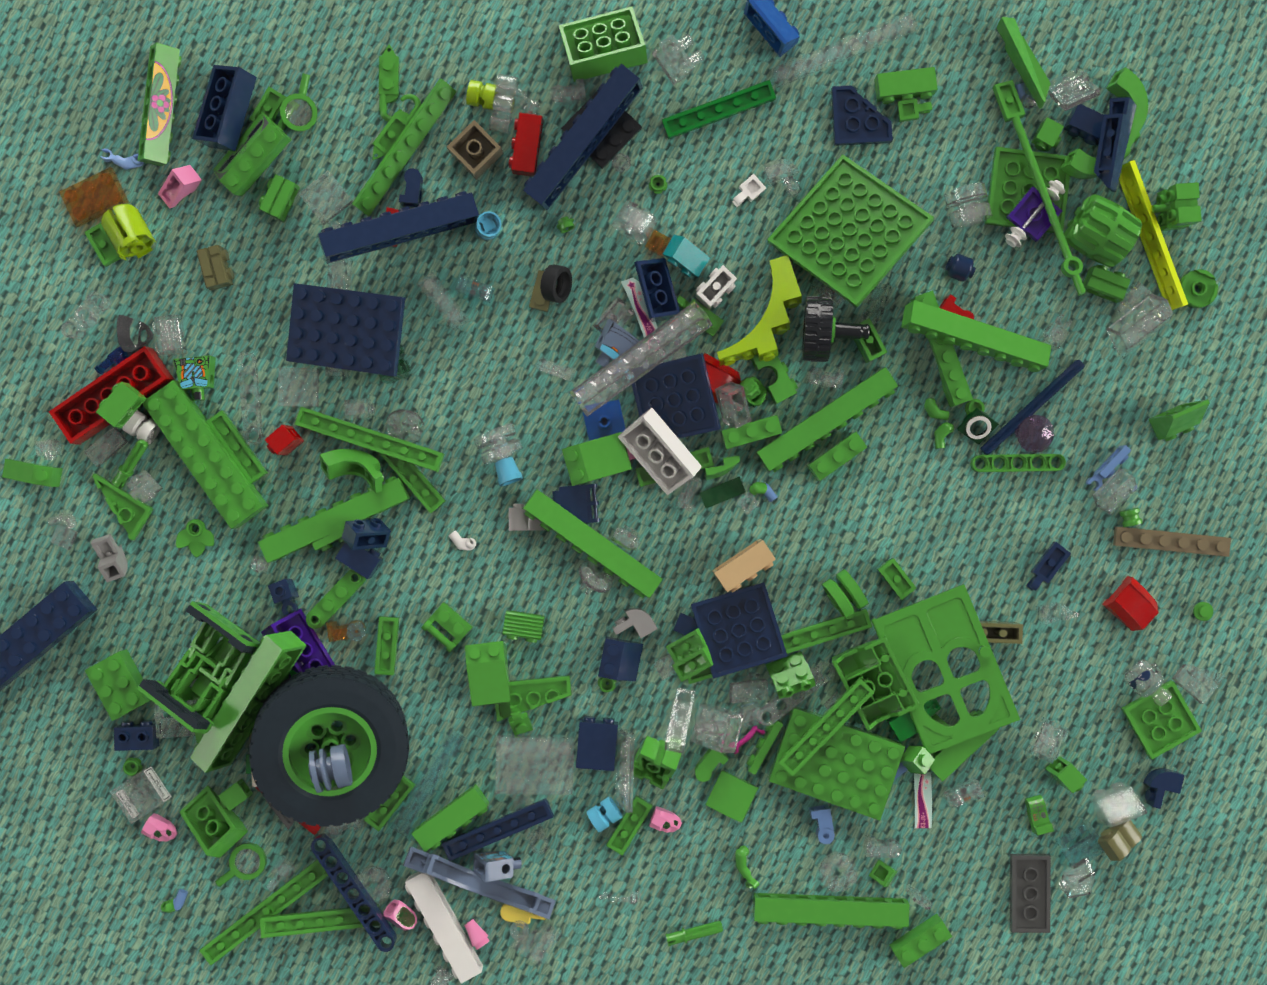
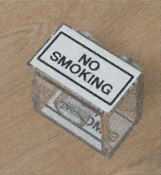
(141, 794)

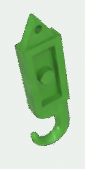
(388, 81)

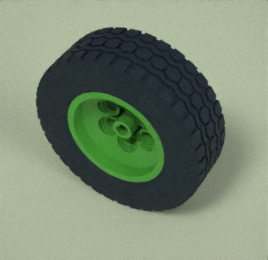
(285, 728)

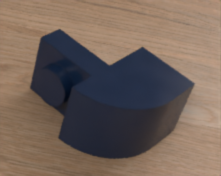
(1159, 781)

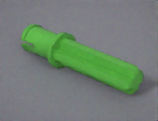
(126, 470)
(693, 933)

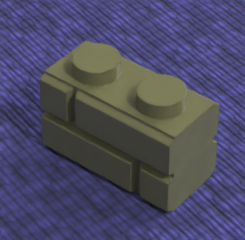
(215, 267)

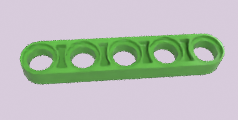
(1026, 463)

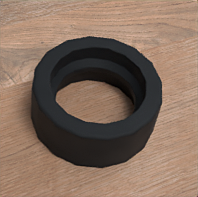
(549, 289)

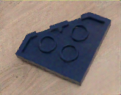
(857, 119)

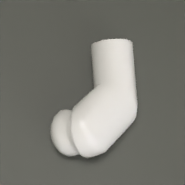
(462, 543)

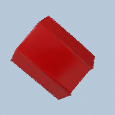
(719, 374)
(1132, 604)

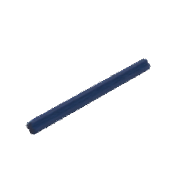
(1032, 407)

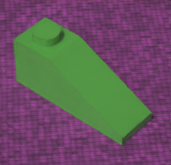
(32, 473)

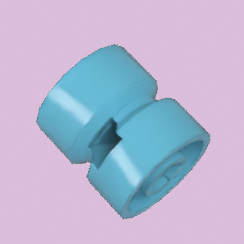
(488, 225)
(604, 814)

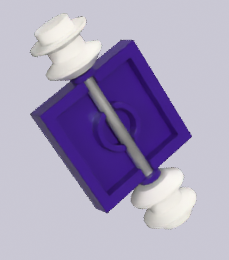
(1031, 215)

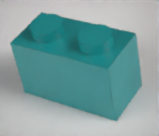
(685, 256)

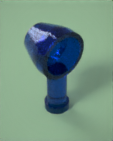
(115, 357)

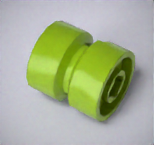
(480, 94)

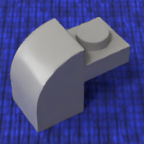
(112, 558)
(639, 619)

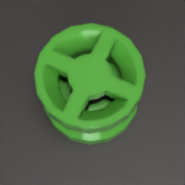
(1131, 517)

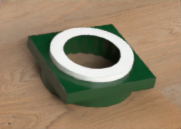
(974, 416)

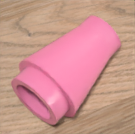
(476, 934)

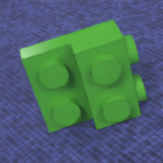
(790, 675)

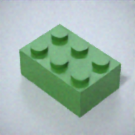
(117, 684)

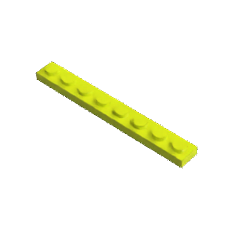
(1152, 236)

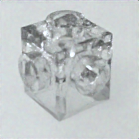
(144, 487)

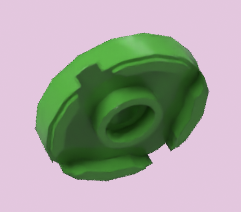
(1207, 288)

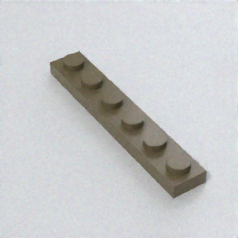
(1172, 541)

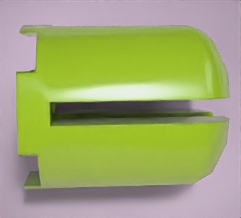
(127, 231)

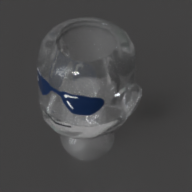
(1147, 681)

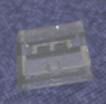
(1072, 89)

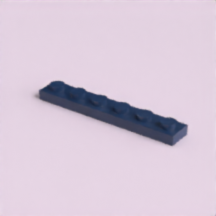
(497, 829)

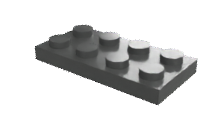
(1030, 893)

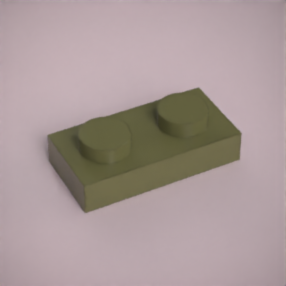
(537, 301)

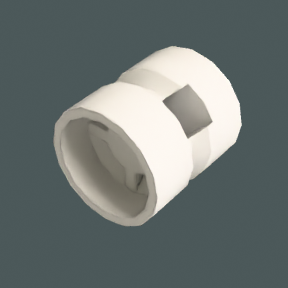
(142, 427)

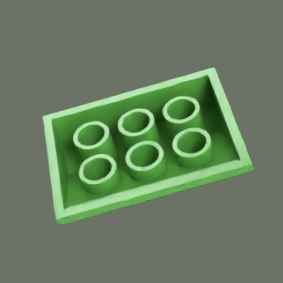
(602, 43)

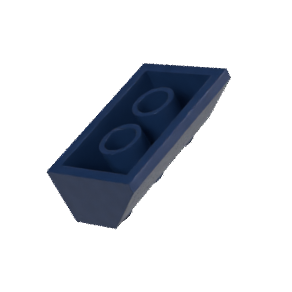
(657, 289)

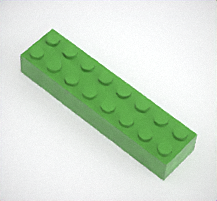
(204, 454)
(239, 710)

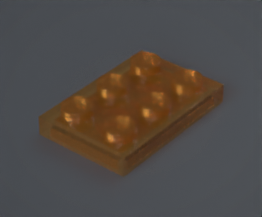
(93, 196)

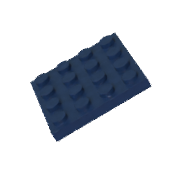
(679, 395)
(739, 630)

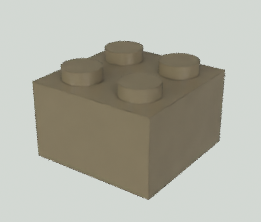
(475, 149)

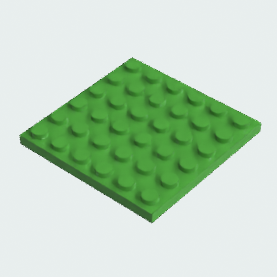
(850, 230)

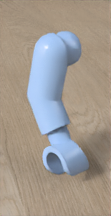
(125, 163)

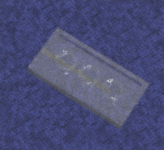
(625, 769)

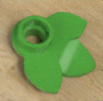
(195, 540)

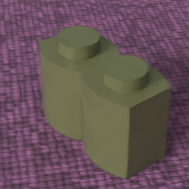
(1119, 840)

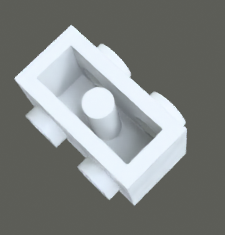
(720, 282)

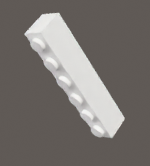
(444, 925)

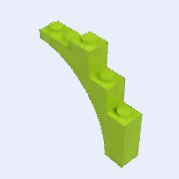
(774, 321)

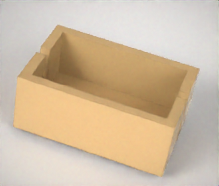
(744, 566)

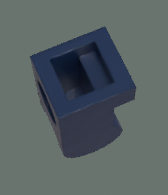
(413, 189)

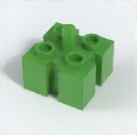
(1178, 206)
(655, 762)

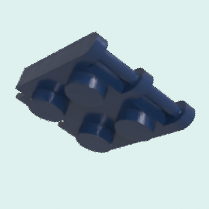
(578, 501)

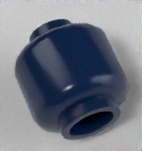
(960, 267)

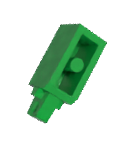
(903, 725)

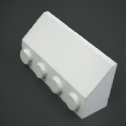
(659, 451)

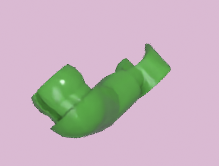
(741, 865)

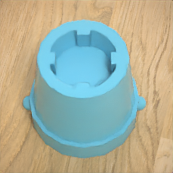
(507, 471)

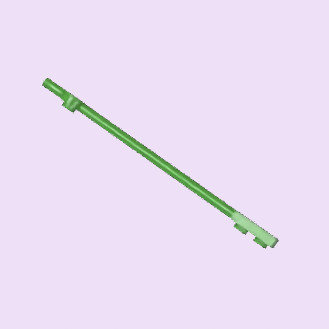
(1012, 111)

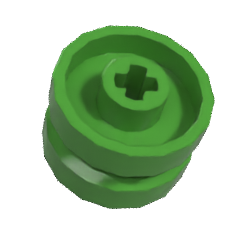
(842, 595)

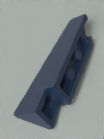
(1114, 140)

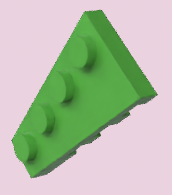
(534, 693)

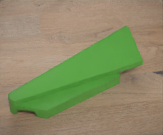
(1024, 60)

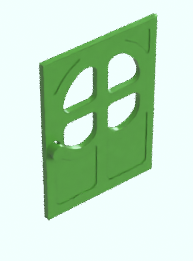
(930, 633)

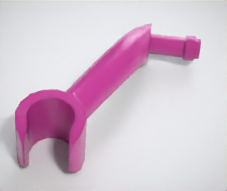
(748, 736)

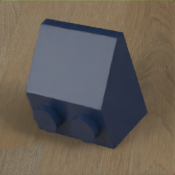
(620, 659)

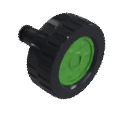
(821, 329)

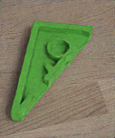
(129, 512)

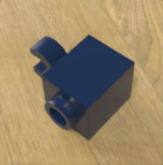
(283, 593)

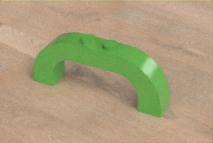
(1123, 84)

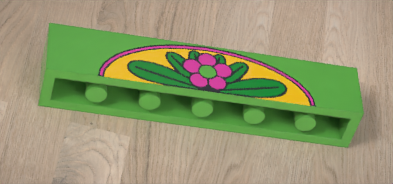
(159, 104)

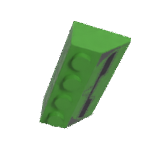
(253, 155)

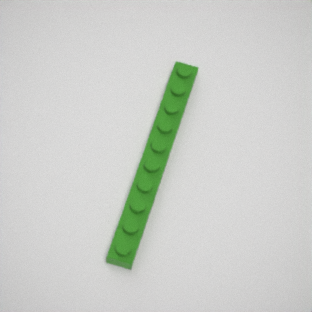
(813, 635)

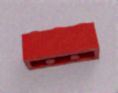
(526, 144)

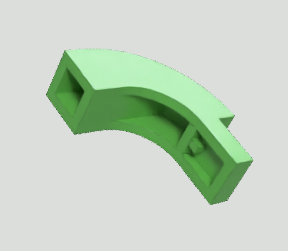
(352, 462)

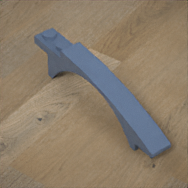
(465, 878)

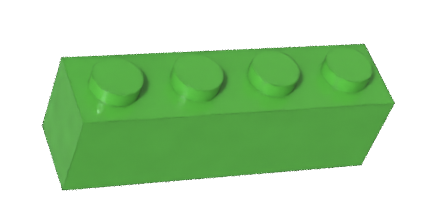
(951, 758)
(450, 818)

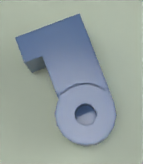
(825, 828)

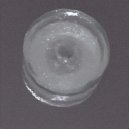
(498, 443)

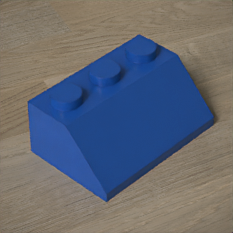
(772, 25)

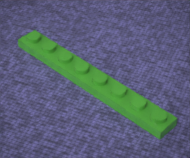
(404, 147)
(369, 439)
(270, 906)

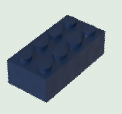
(224, 107)

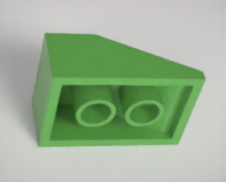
(1178, 419)
(596, 459)
(488, 673)
(212, 824)

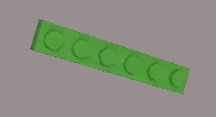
(826, 727)
(311, 922)

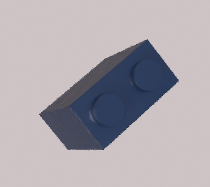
(597, 744)

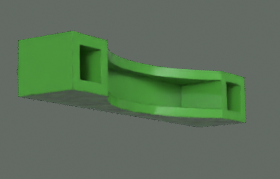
(950, 370)

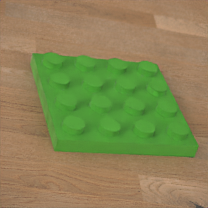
(1013, 178)

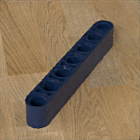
(354, 901)

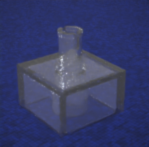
(717, 728)

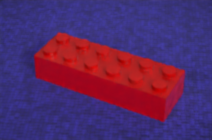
(78, 413)

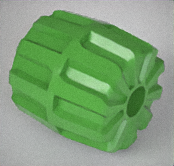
(1103, 230)

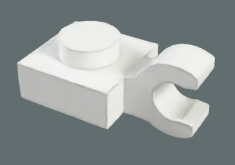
(750, 189)

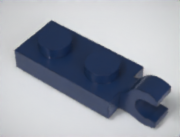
(1048, 565)

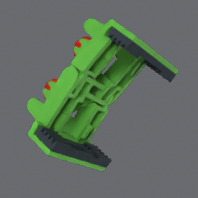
(212, 686)

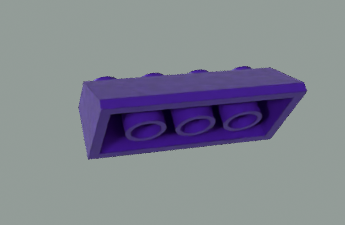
(314, 653)

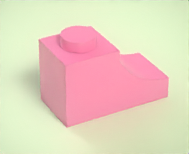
(178, 185)

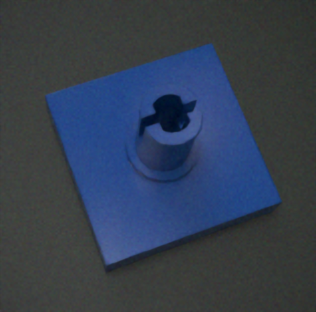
(605, 421)

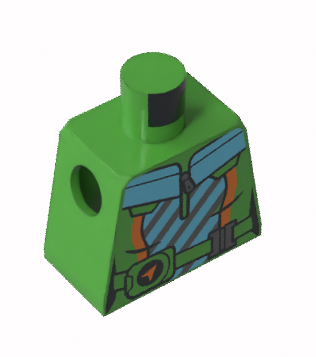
(196, 374)

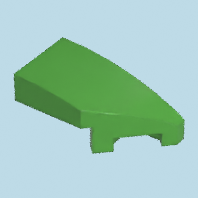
(718, 471)

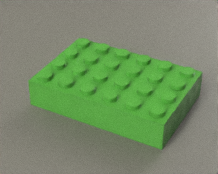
(849, 770)

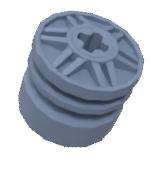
(330, 768)

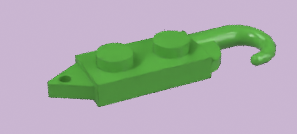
(394, 128)

